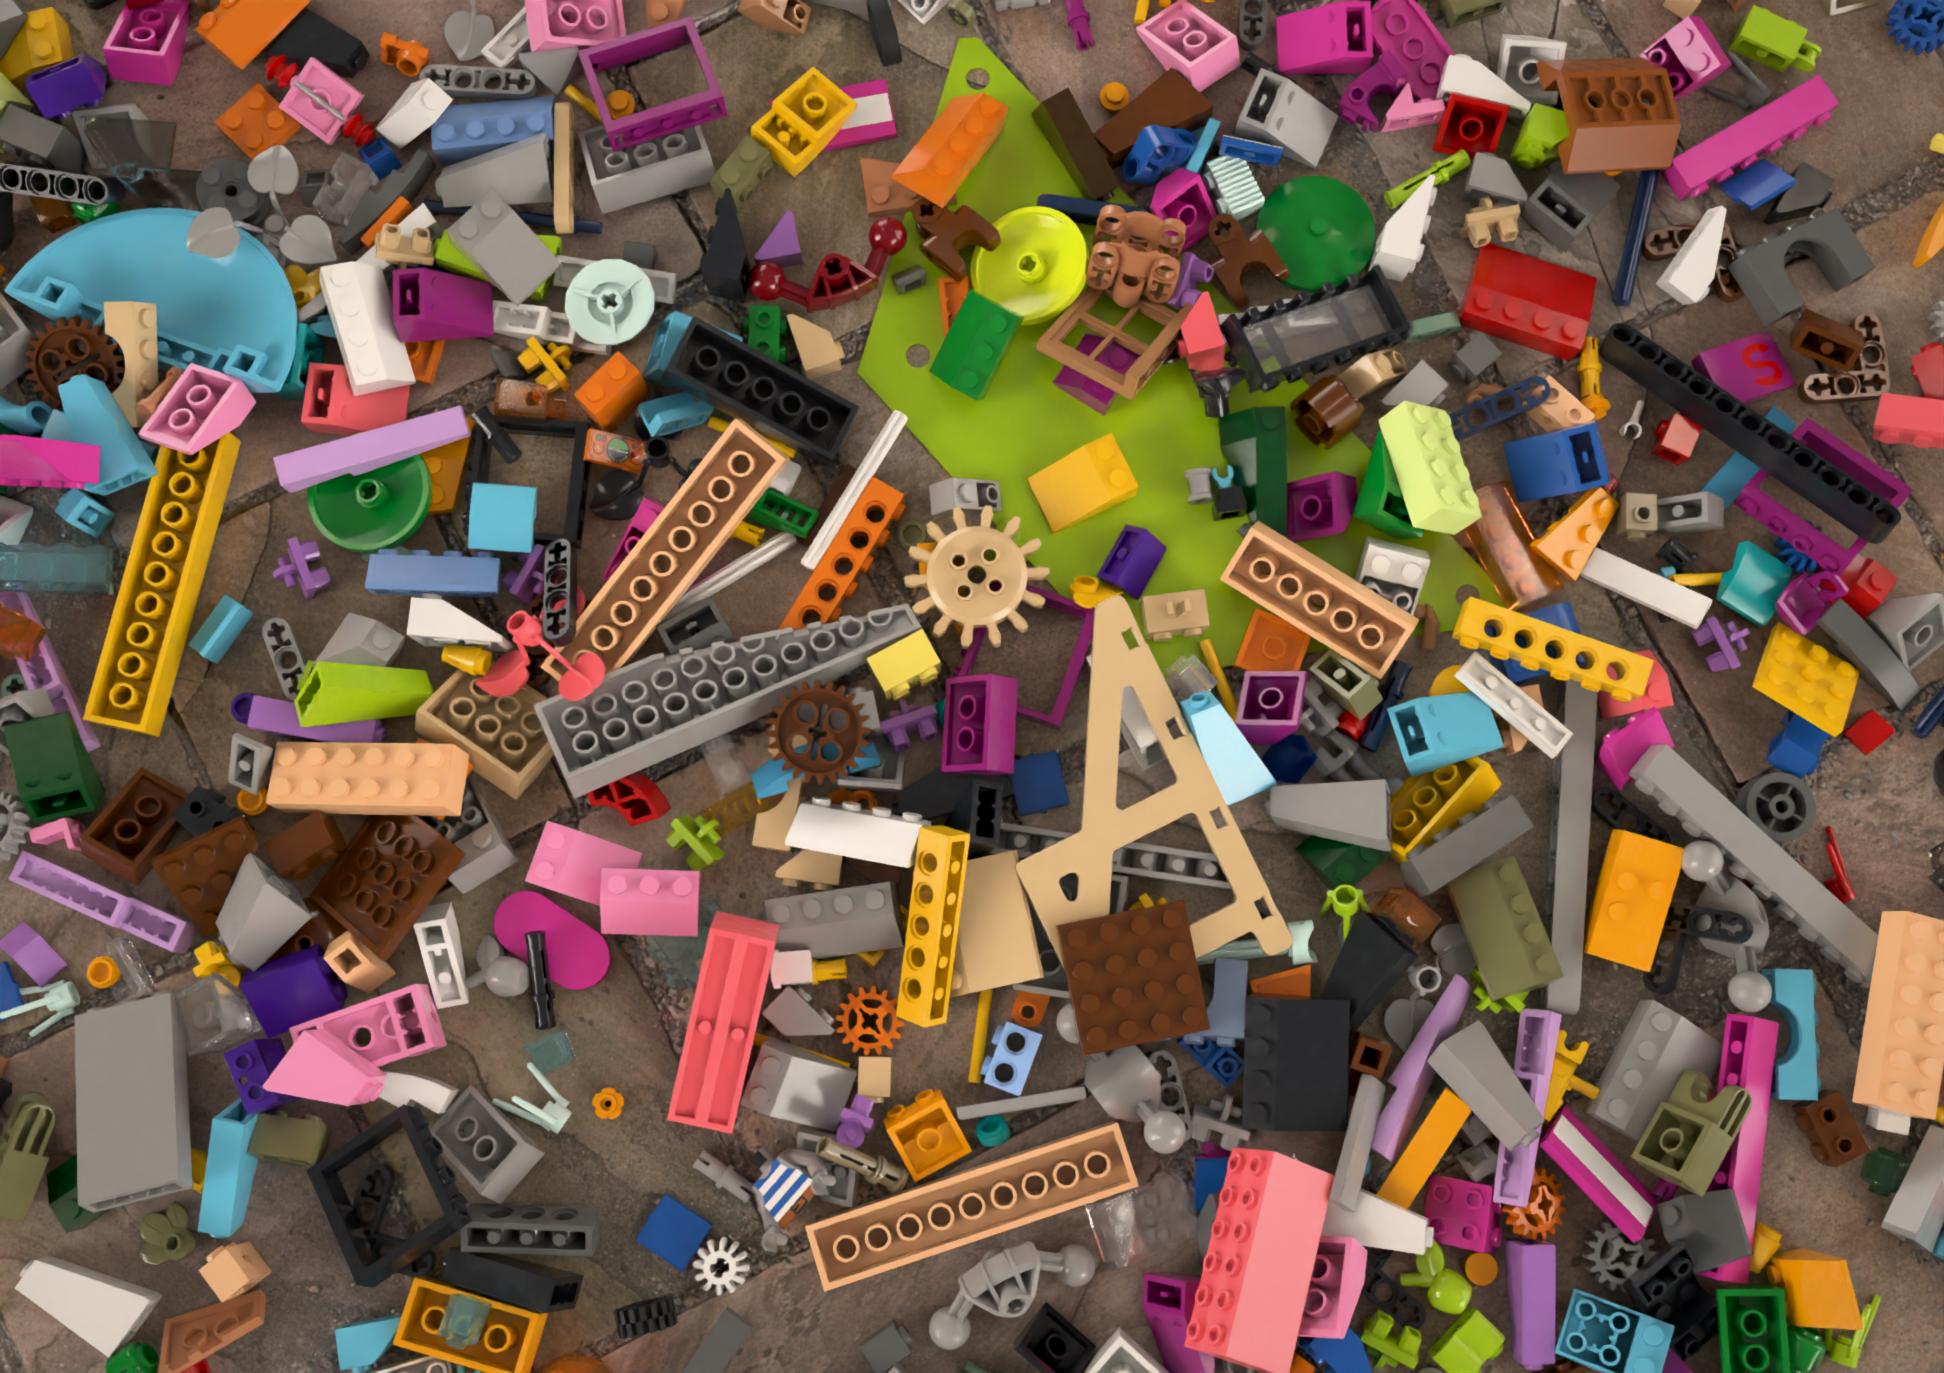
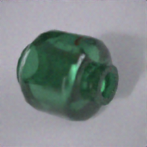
(1884, 1171)

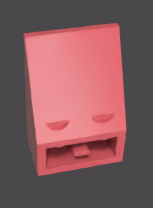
(333, 408)

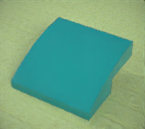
(1753, 583)

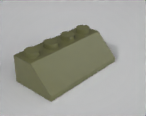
(1503, 929)

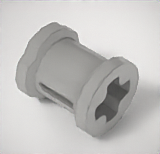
(1199, 486)

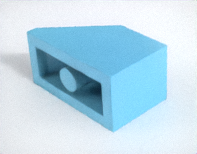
(84, 512)
(365, 1342)

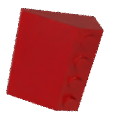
(1528, 301)

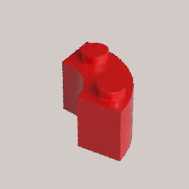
(633, 797)

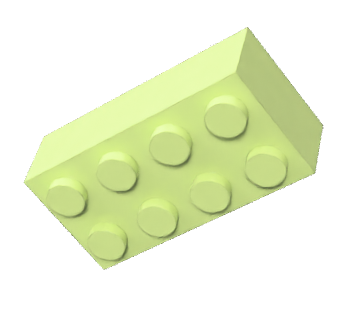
(1429, 468)

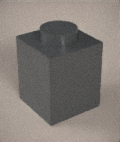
(1474, 358)
(887, 1346)

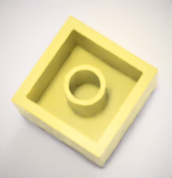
(905, 666)

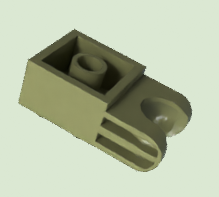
(1690, 1134)
(24, 1153)

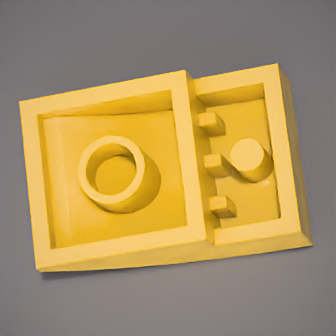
(803, 121)

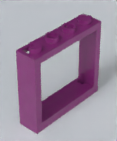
(663, 118)
(1796, 530)
(1059, 604)

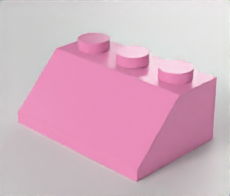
(650, 902)

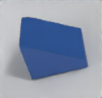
(380, 158)

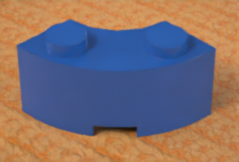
(1796, 746)

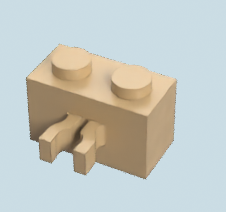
(1175, 615)

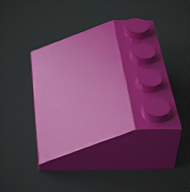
(48, 462)

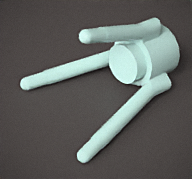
(61, 997)
(551, 1117)

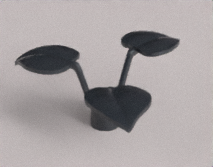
(1216, 384)
(616, 493)

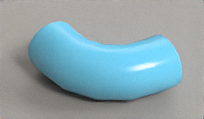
(25, 419)

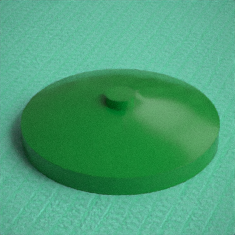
(1318, 231)
(373, 507)

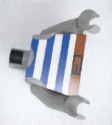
(787, 1189)

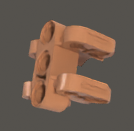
(1137, 254)

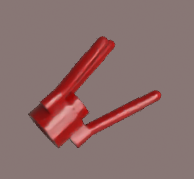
(1839, 884)

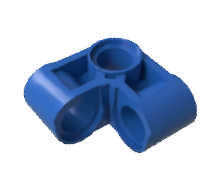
(1155, 150)

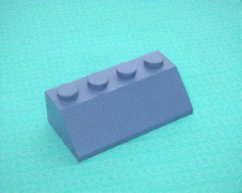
(486, 126)
(439, 575)

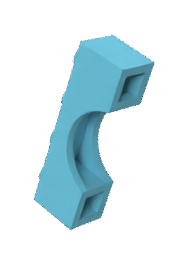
(1796, 1070)

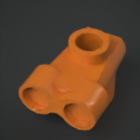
(406, 56)

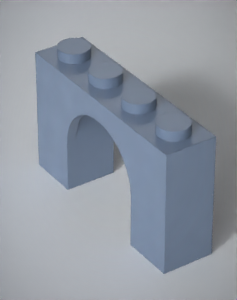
(1226, 1006)

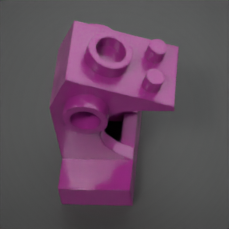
(1383, 77)

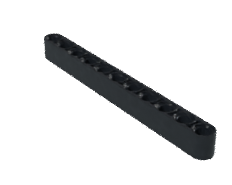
(1750, 434)

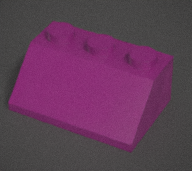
(979, 725)

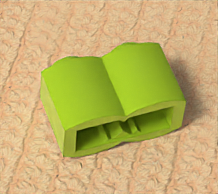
(1467, 1343)

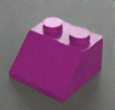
(1086, 389)

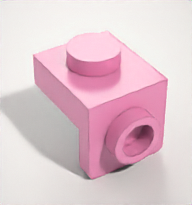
(59, 829)

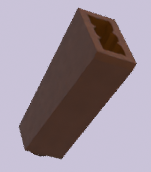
(1166, 103)

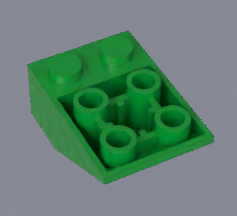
(1381, 499)

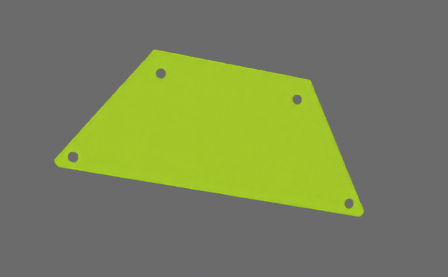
(1161, 431)

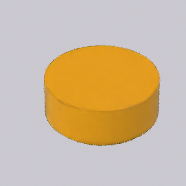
(1480, 1268)

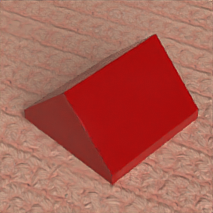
(1470, 125)

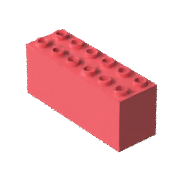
(723, 1022)
(1259, 1260)

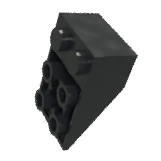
(726, 263)

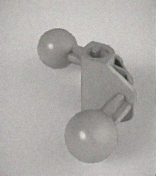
(1704, 862)
(1128, 1089)
(1006, 1286)

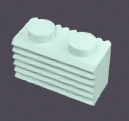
(1233, 187)

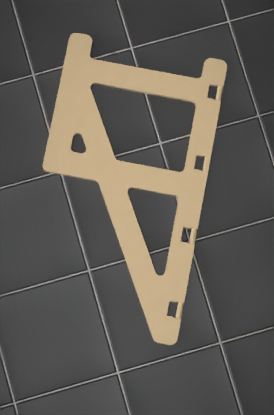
(1110, 828)

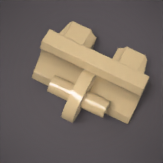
(1490, 219)
(404, 250)

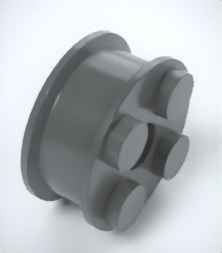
(227, 186)
(1783, 792)

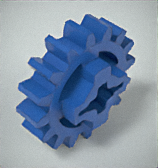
(1918, 25)

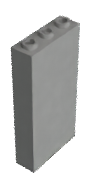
(131, 1103)

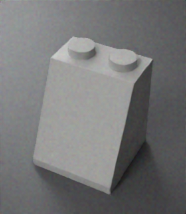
(259, 914)

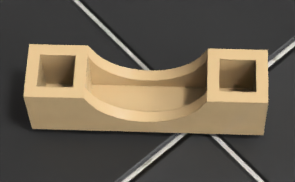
(135, 330)
(774, 825)

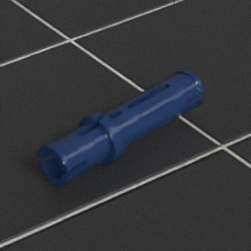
(1391, 693)

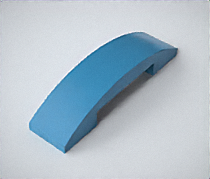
(1739, 470)
(772, 780)

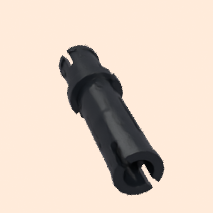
(541, 994)

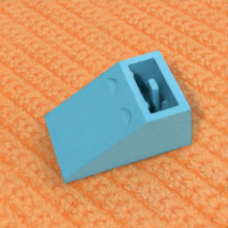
(1443, 730)
(1612, 1337)

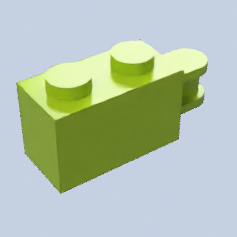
(1774, 41)

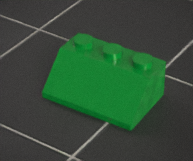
(976, 345)
(1752, 1328)

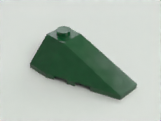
(1257, 452)

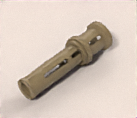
(874, 1167)

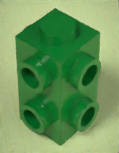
(765, 331)

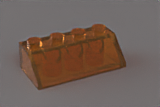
(1503, 548)

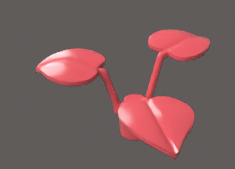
(510, 670)

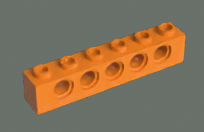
(875, 497)

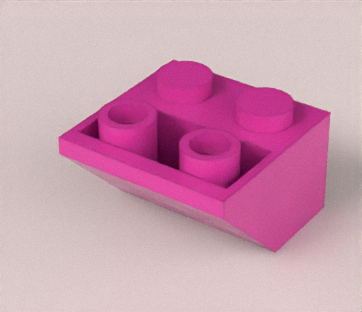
(1688, 55)
(1626, 746)

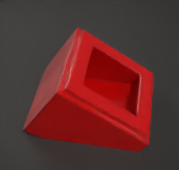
(1868, 731)

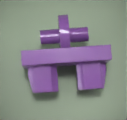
(1190, 272)
(299, 555)
(531, 578)
(1725, 657)
(908, 721)
(855, 1122)

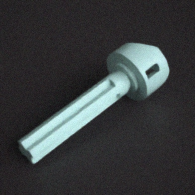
(1248, 949)

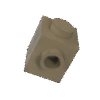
(1636, 516)

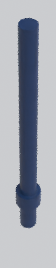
(528, 218)

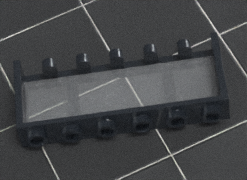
(1315, 330)

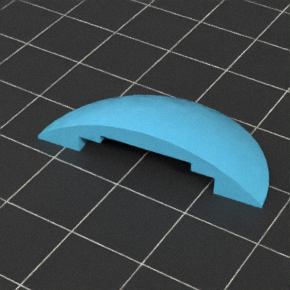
(210, 312)

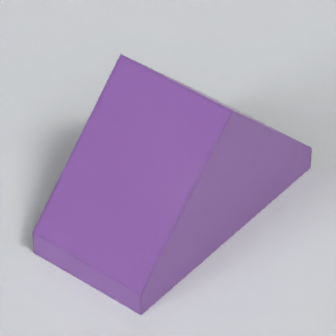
(782, 244)
(32, 954)

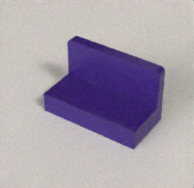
(1132, 560)

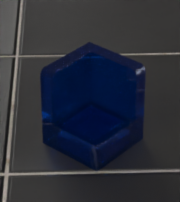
(1289, 759)

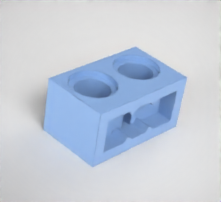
(1019, 1060)

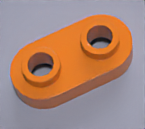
(1036, 1001)

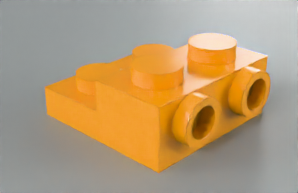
(926, 1134)

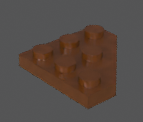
(205, 870)

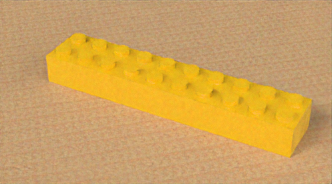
(161, 587)

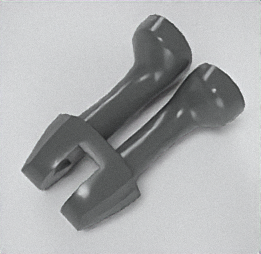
(1348, 755)

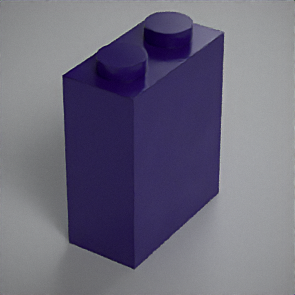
(293, 990)

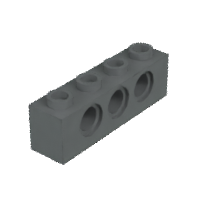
(532, 1230)

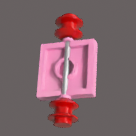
(320, 100)

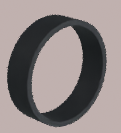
(884, 32)

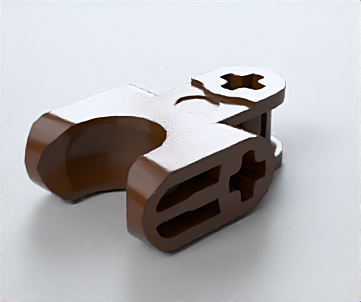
(949, 232)
(1241, 254)

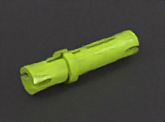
(1441, 170)

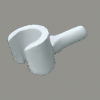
(1633, 422)

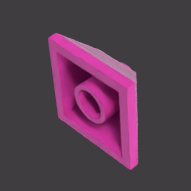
(1186, 199)

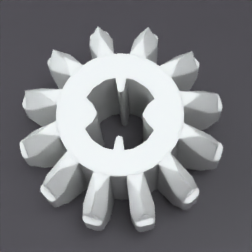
(712, 1257)

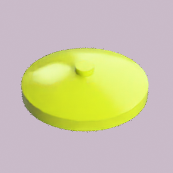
(1036, 265)

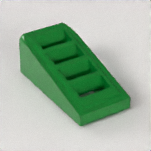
(779, 500)

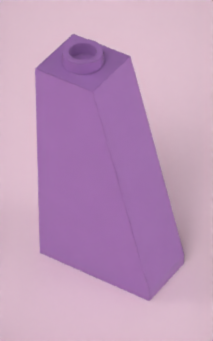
(281, 720)
(1531, 1300)

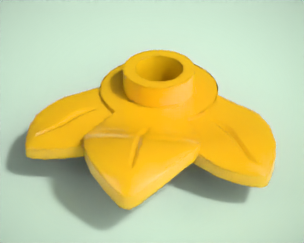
(303, 285)
(1089, 593)

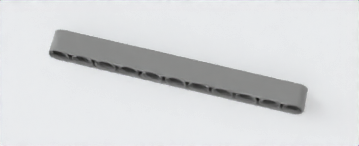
(1570, 845)

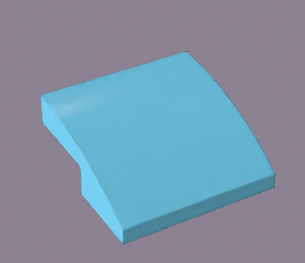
(502, 517)

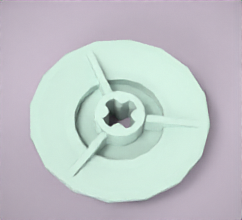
(612, 282)

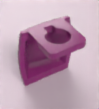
(1805, 602)

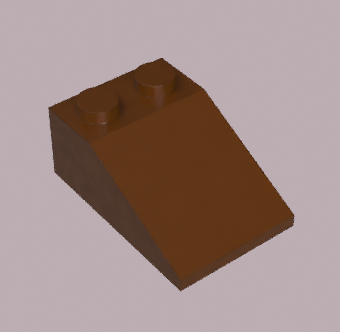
(134, 826)

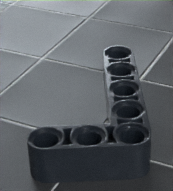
(59, 187)

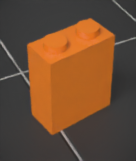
(612, 393)

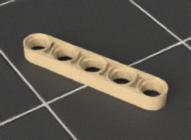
(564, 168)

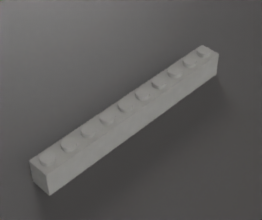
(1758, 860)

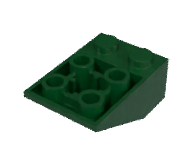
(52, 768)

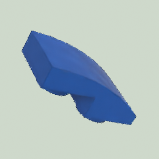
(1219, 1061)

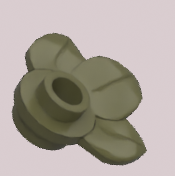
(161, 1235)

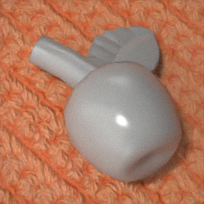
(502, 974)

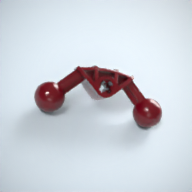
(837, 277)

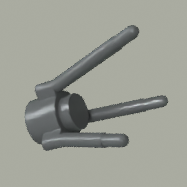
(1754, 90)

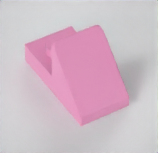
(1406, 114)

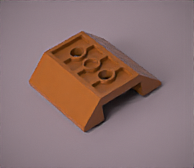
(1622, 129)

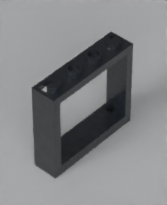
(580, 470)
(342, 1217)

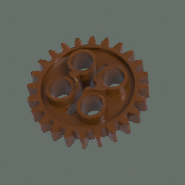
(62, 340)
(790, 724)

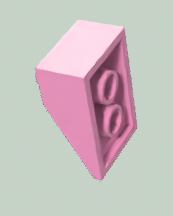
(573, 23)
(1191, 44)
(198, 410)
(574, 861)
(1333, 1287)

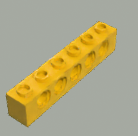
(1631, 668)
(932, 925)

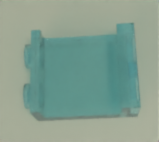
(680, 952)

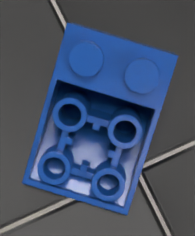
(1558, 462)
(1341, 1355)

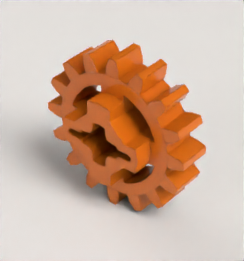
(858, 1030)
(1541, 1210)

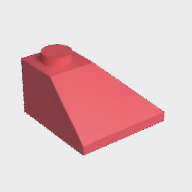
(1201, 337)
(1656, 693)

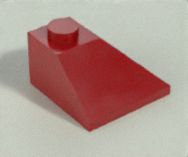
(1866, 582)

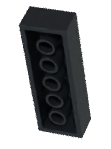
(759, 391)

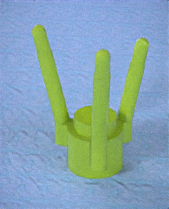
(1345, 903)
(1848, 1349)

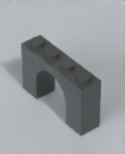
(1823, 238)

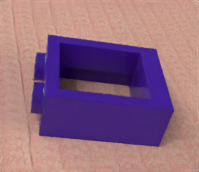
(256, 1062)

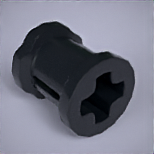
(1676, 555)

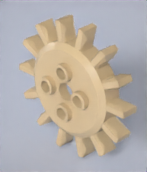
(982, 606)

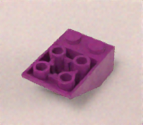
(440, 306)
(1169, 1308)

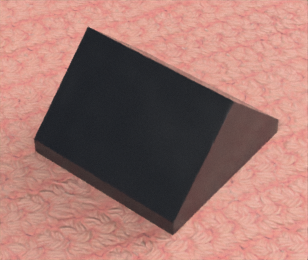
(1053, 1343)

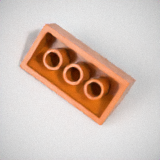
(245, 27)
(952, 147)

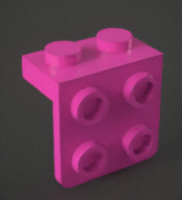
(1463, 1214)

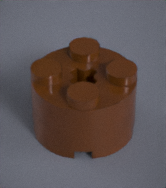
(1327, 412)

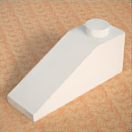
(1475, 80)
(1696, 261)
(442, 954)

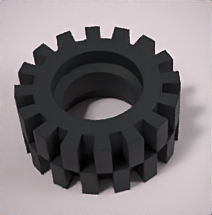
(645, 1317)

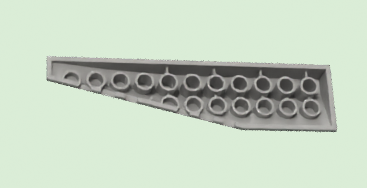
(699, 694)

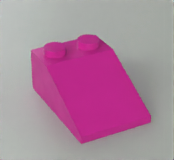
(148, 42)

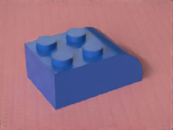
(1558, 615)

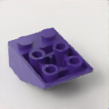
(68, 86)

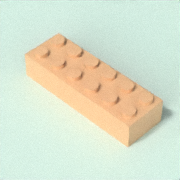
(1319, 599)
(368, 778)
(1904, 1018)

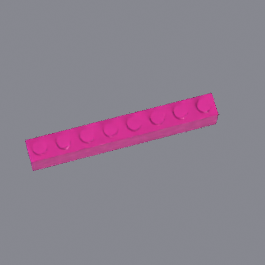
(1748, 1063)

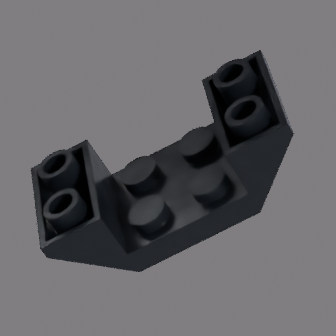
(1672, 1294)

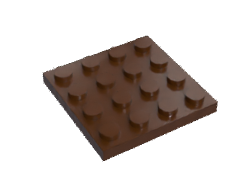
(387, 879)
(1132, 977)

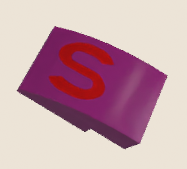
(1746, 368)

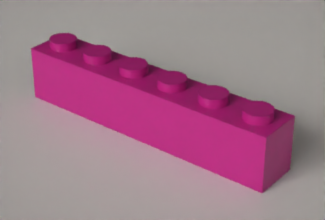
(1749, 138)

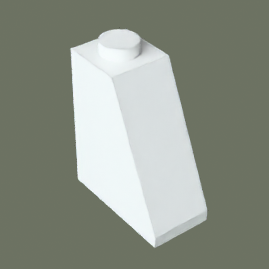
(414, 112)

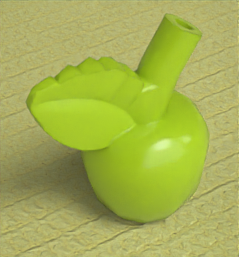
(1447, 1288)

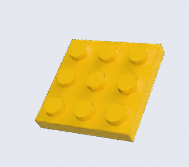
(1806, 679)

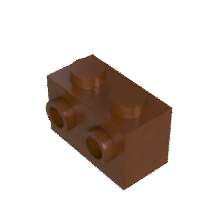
(1826, 340)
(305, 846)
(1830, 1128)

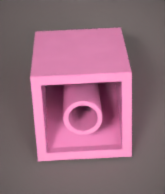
(326, 1071)

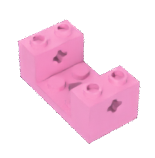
(399, 1025)

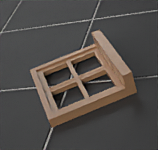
(1151, 355)

